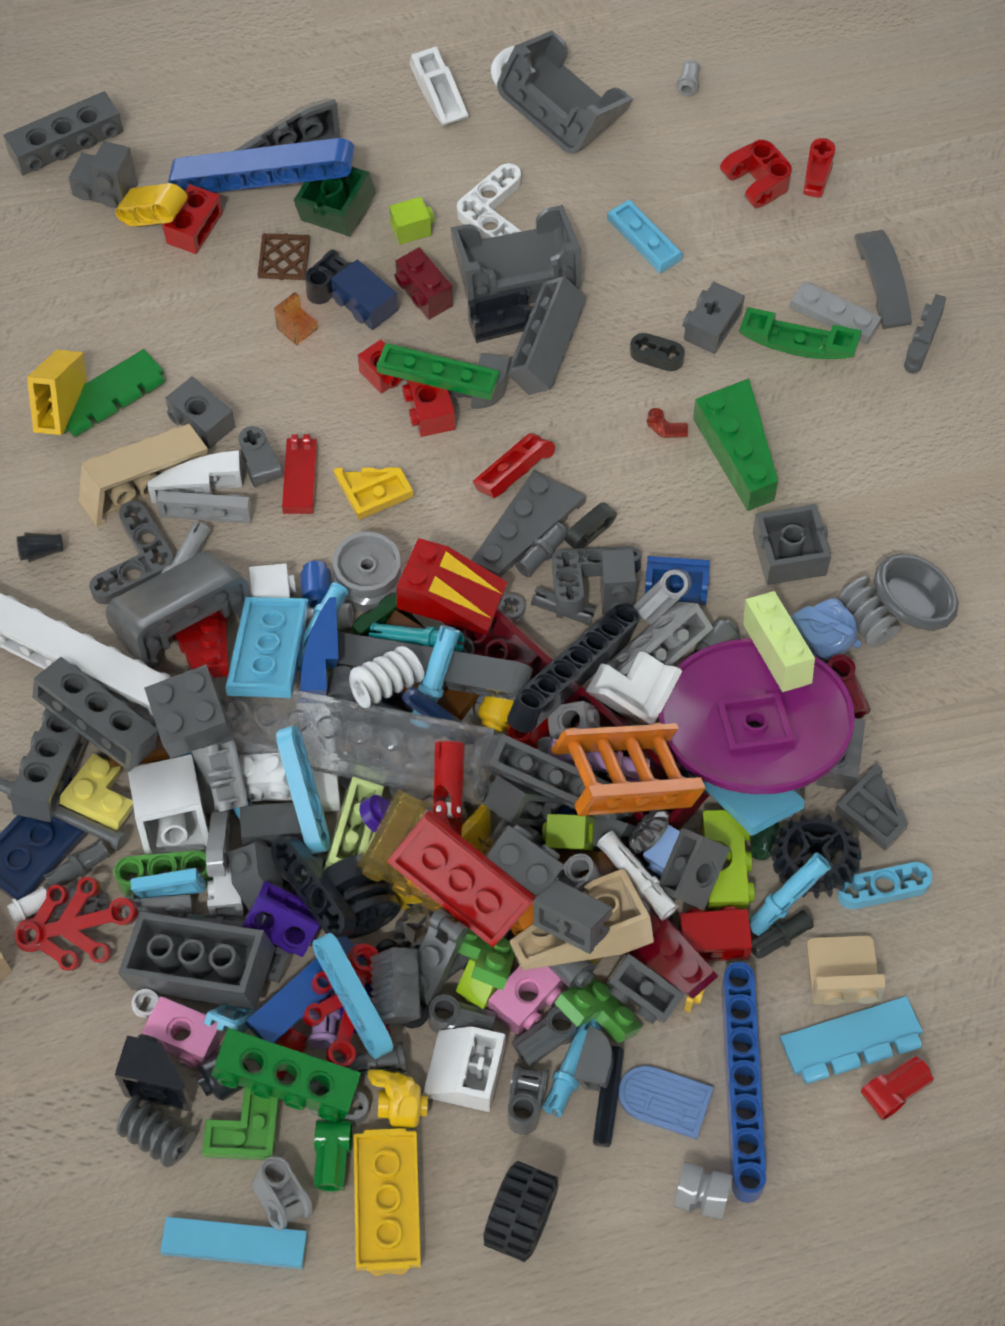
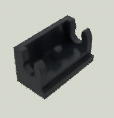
(498, 314)

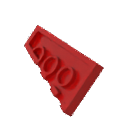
(206, 644)

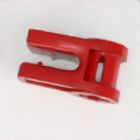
(818, 167)

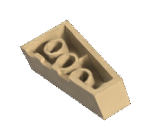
(125, 472)

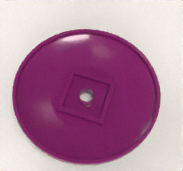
(724, 690)

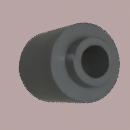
(721, 632)
(575, 973)

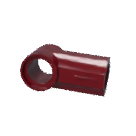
(847, 667)

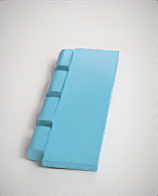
(846, 1037)

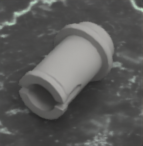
(688, 83)

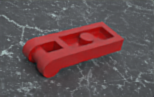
(513, 464)

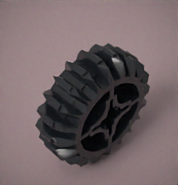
(820, 837)

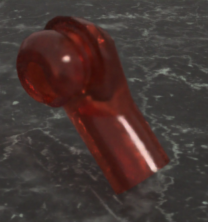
(663, 428)

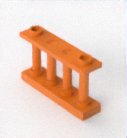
(622, 794)

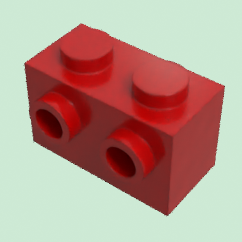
(717, 934)

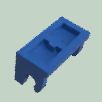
(696, 568)

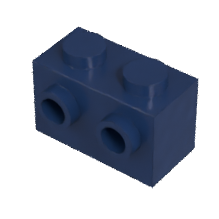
(364, 294)

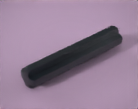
(607, 1103)

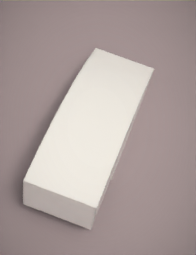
(438, 86)
(200, 475)

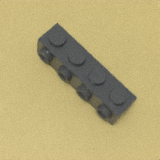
(546, 335)

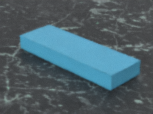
(644, 236)

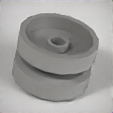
(368, 568)

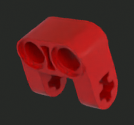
(767, 167)

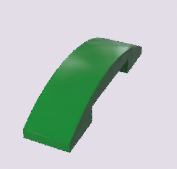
(798, 339)

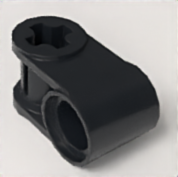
(319, 277)

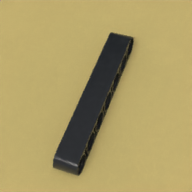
(572, 668)

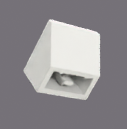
(465, 1067)

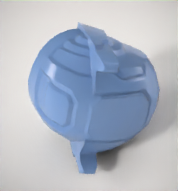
(827, 628)

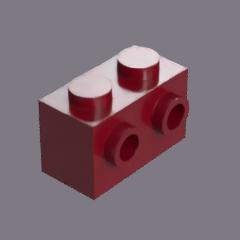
(423, 283)

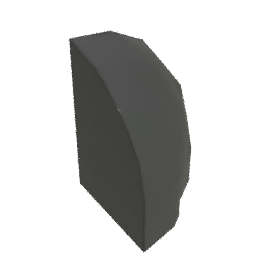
(594, 1061)

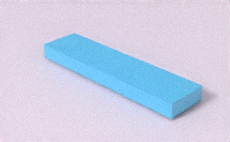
(234, 1243)

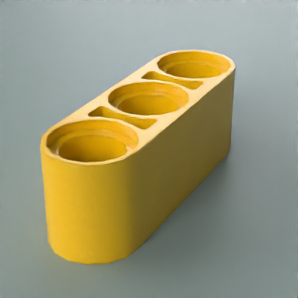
(151, 204)

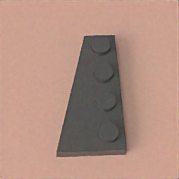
(527, 518)

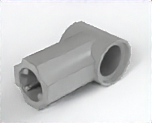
(662, 597)

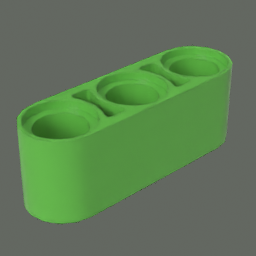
(153, 864)

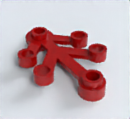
(71, 924)
(346, 1028)

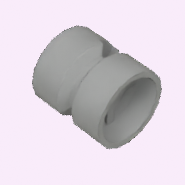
(703, 1191)

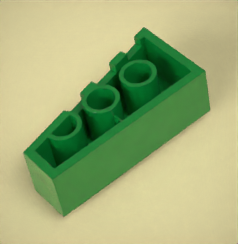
(738, 441)

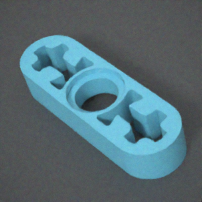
(909, 890)

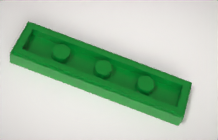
(438, 371)

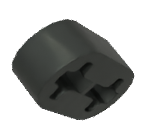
(657, 352)
(590, 526)

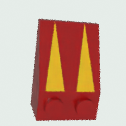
(449, 588)

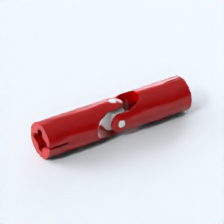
(449, 780)

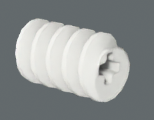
(385, 674)

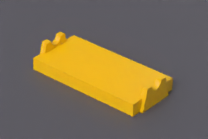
(386, 1201)

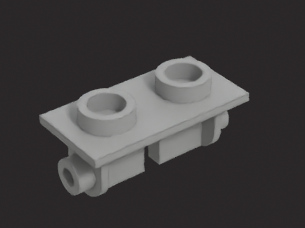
(172, 906)

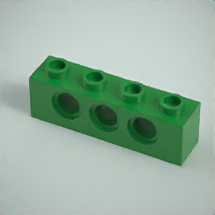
(305, 1069)

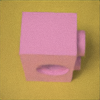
(521, 1014)
(169, 1019)

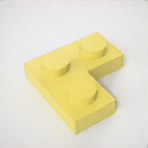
(91, 795)

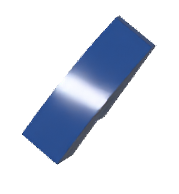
(320, 651)

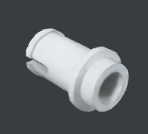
(27, 905)

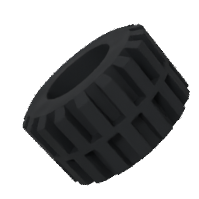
(520, 1211)

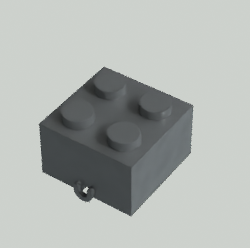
(791, 544)
(188, 711)

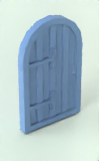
(665, 1100)

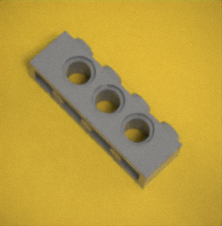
(666, 638)

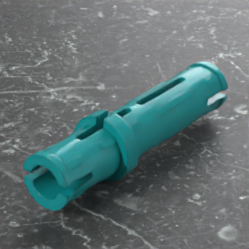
(416, 636)

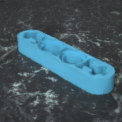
(303, 790)
(352, 995)

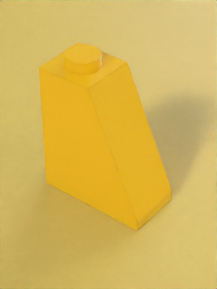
(55, 390)

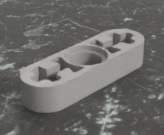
(218, 844)

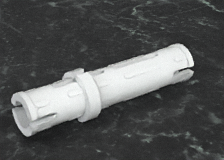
(645, 885)

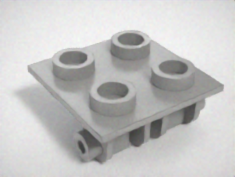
(219, 777)

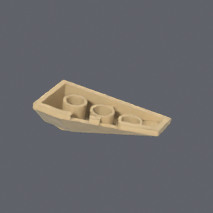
(628, 926)

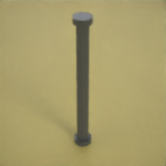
(116, 839)

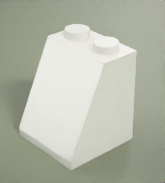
(169, 806)

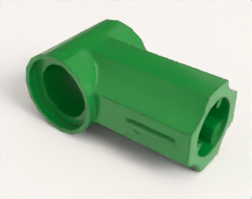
(332, 1144)

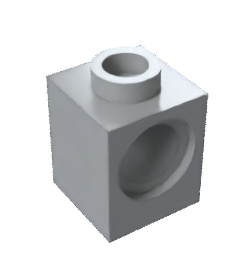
(562, 716)

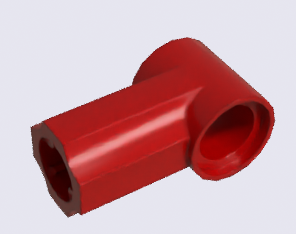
(889, 1092)

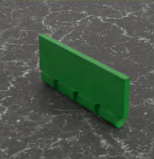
(115, 385)

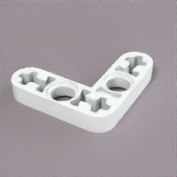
(485, 207)

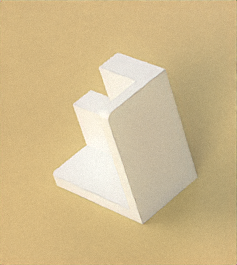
(640, 693)

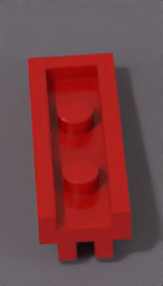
(299, 475)

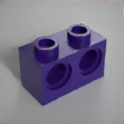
(286, 913)

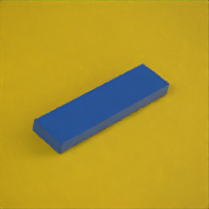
(290, 1002)

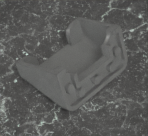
(556, 98)
(519, 257)
(174, 602)

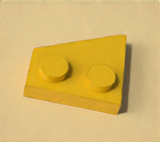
(373, 489)

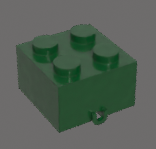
(336, 202)

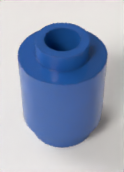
(315, 582)

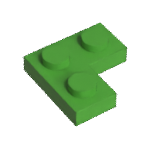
(491, 963)
(598, 1004)
(245, 1139)

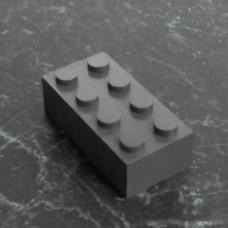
(197, 960)

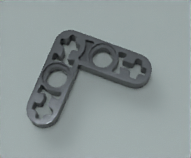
(143, 562)
(580, 566)

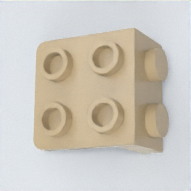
(844, 970)

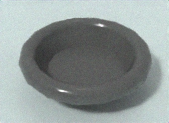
(916, 592)

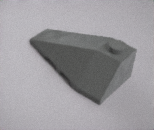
(306, 124)

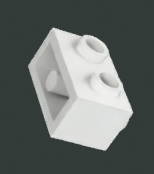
(264, 777)

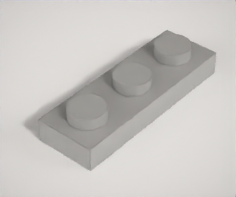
(834, 310)
(204, 506)

